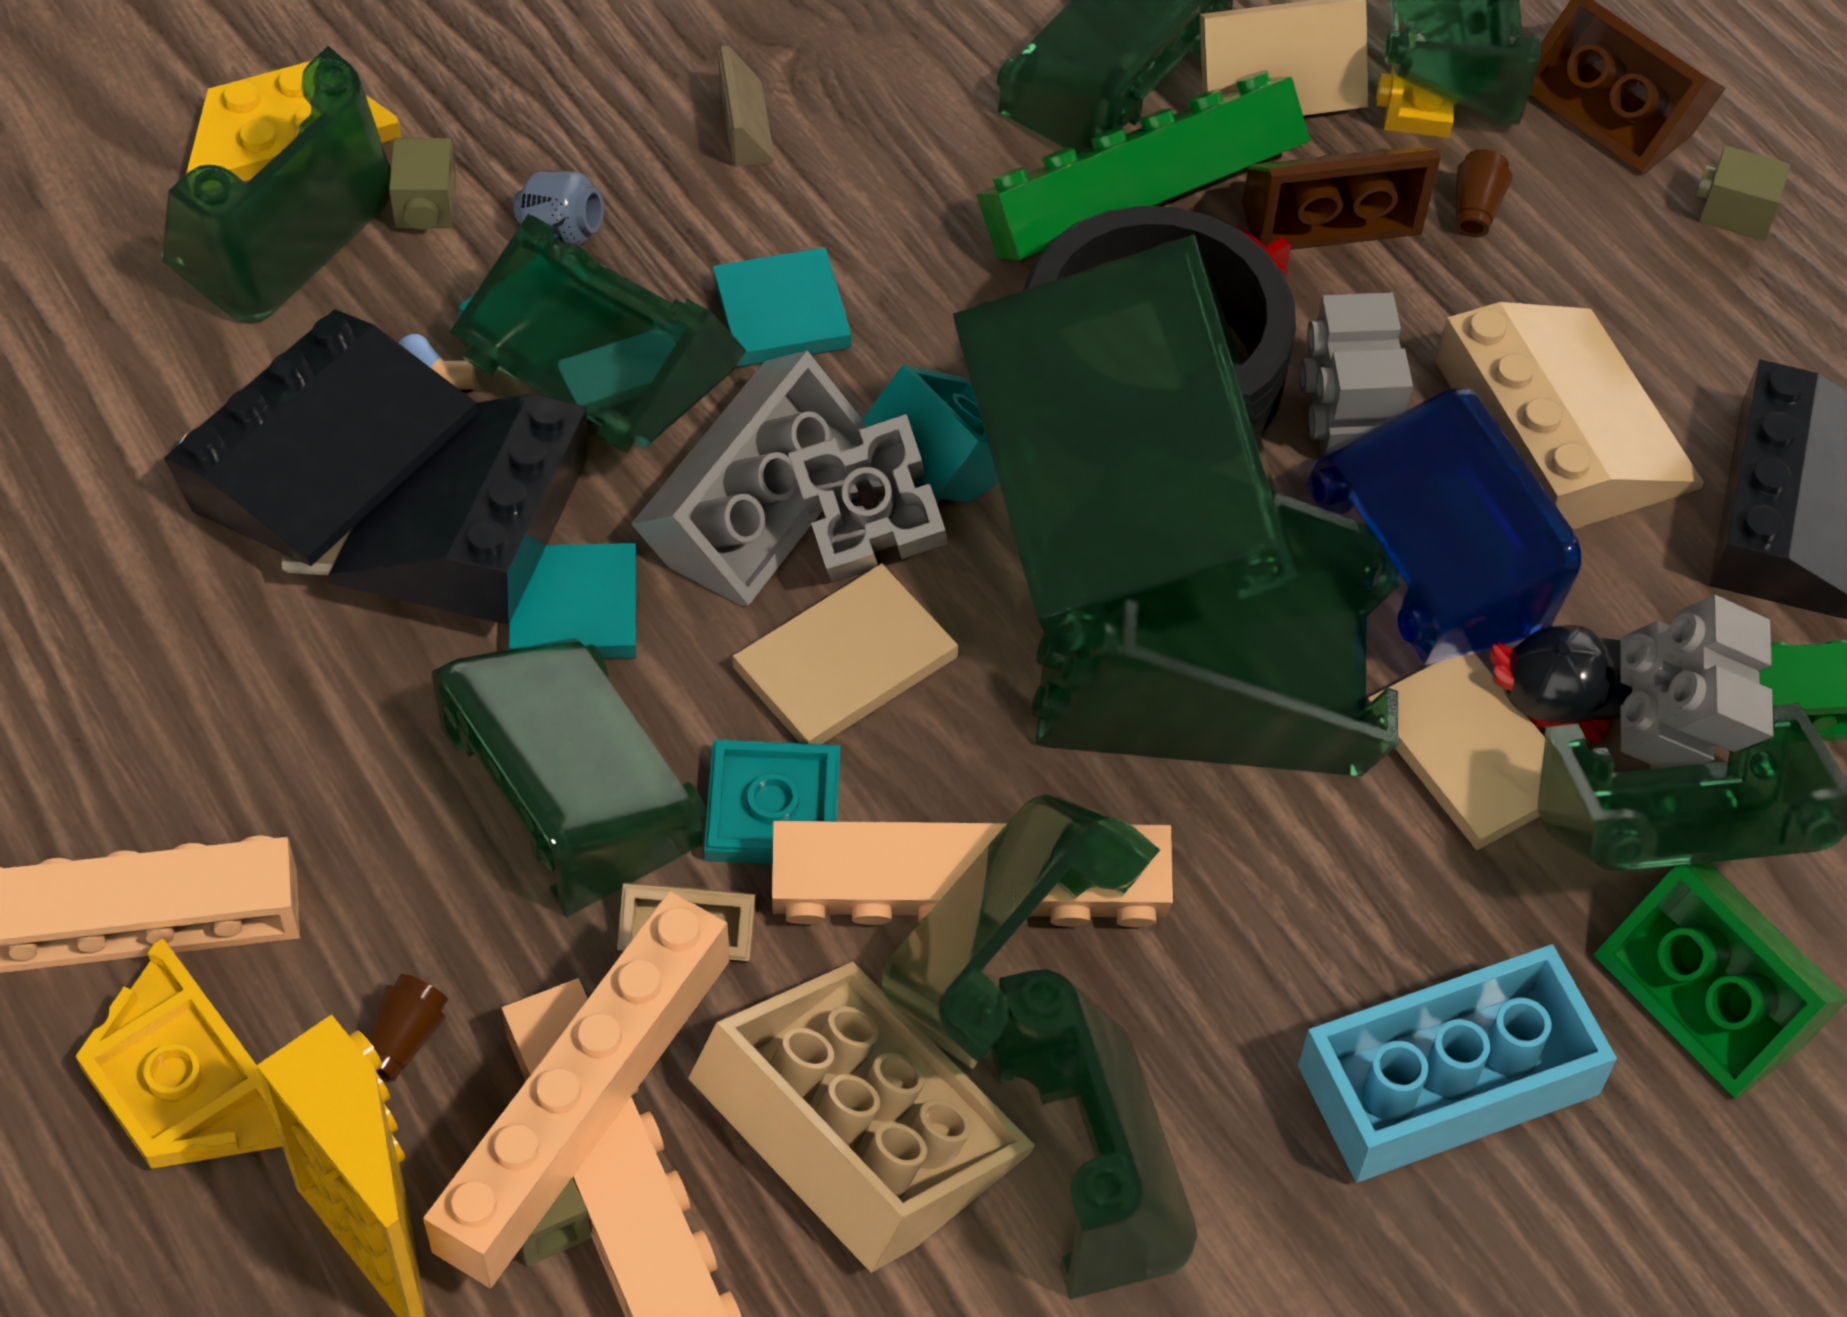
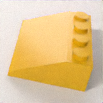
(345, 1153)

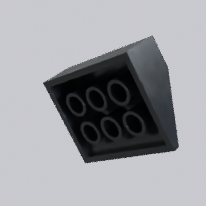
(318, 438)
(1787, 493)
(474, 513)

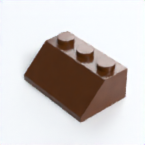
(1621, 84)
(1341, 197)

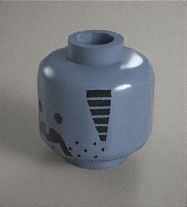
(564, 201)

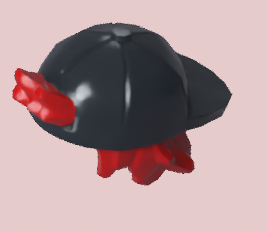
(1564, 678)

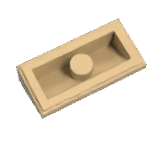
(732, 907)

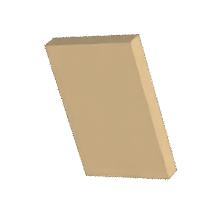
(1310, 40)
(845, 657)
(1470, 747)

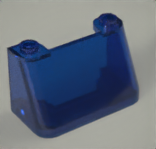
(1459, 523)

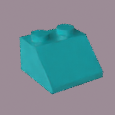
(945, 430)

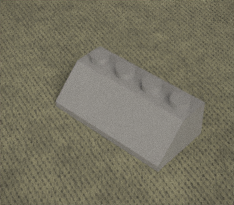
(735, 498)

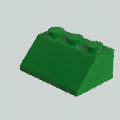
(1720, 976)

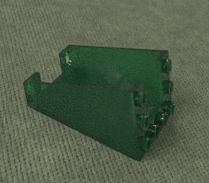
(1123, 436)
(1232, 677)

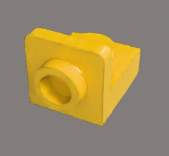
(1413, 108)

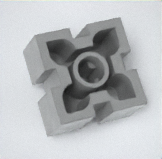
(1354, 367)
(887, 465)
(1696, 684)

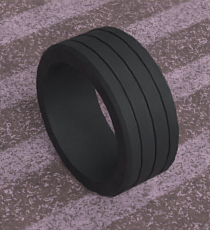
(1242, 272)

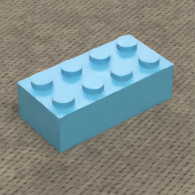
(1455, 1062)

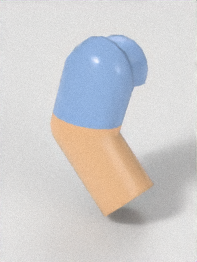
(458, 372)

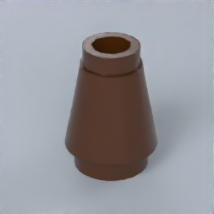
(1480, 190)
(405, 1022)

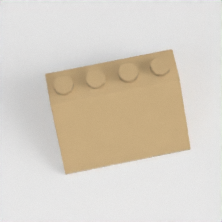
(1567, 407)
(857, 1112)

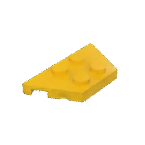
(258, 117)
(176, 1071)

